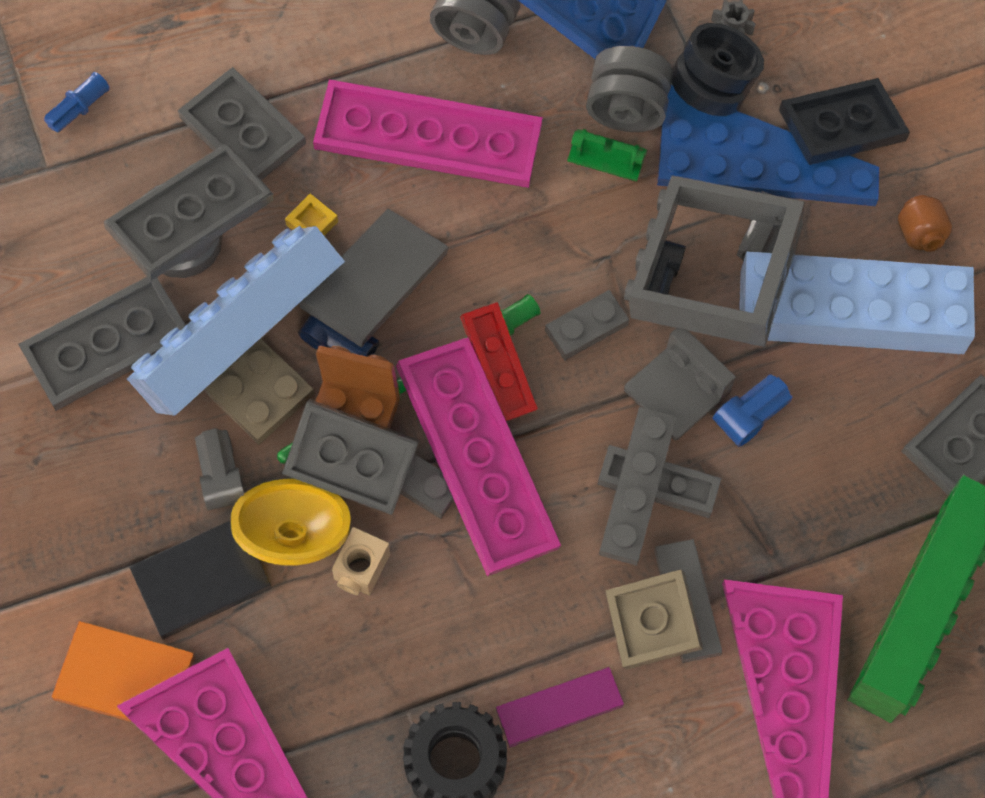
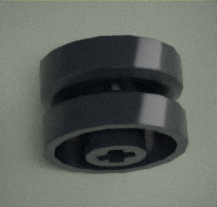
(717, 69)

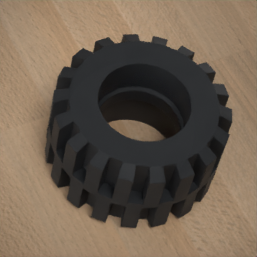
(460, 723)

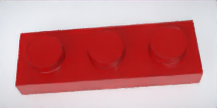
(499, 360)

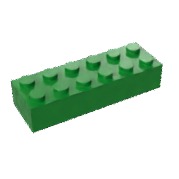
(925, 606)

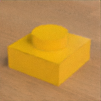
(312, 213)

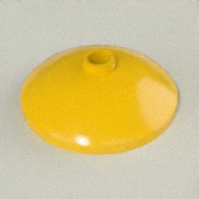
(290, 522)

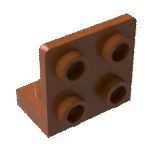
(358, 384)

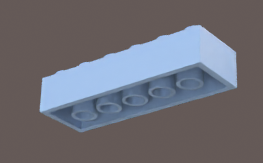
(868, 303)
(234, 319)

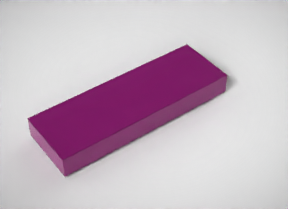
(559, 707)

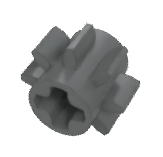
(735, 15)

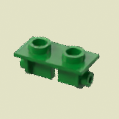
(606, 155)

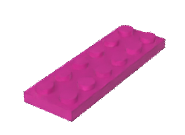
(428, 133)
(478, 456)

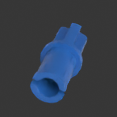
(76, 102)

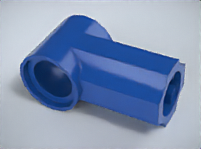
(745, 415)

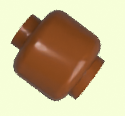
(924, 222)

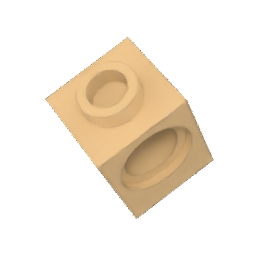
(360, 546)

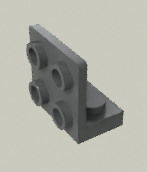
(682, 382)

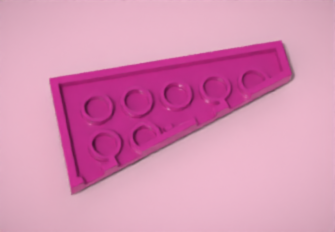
(790, 669)
(215, 731)

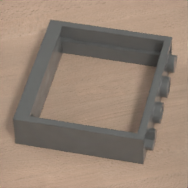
(705, 317)

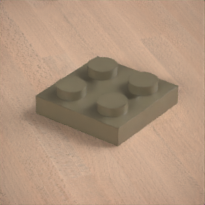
(259, 391)
(654, 619)

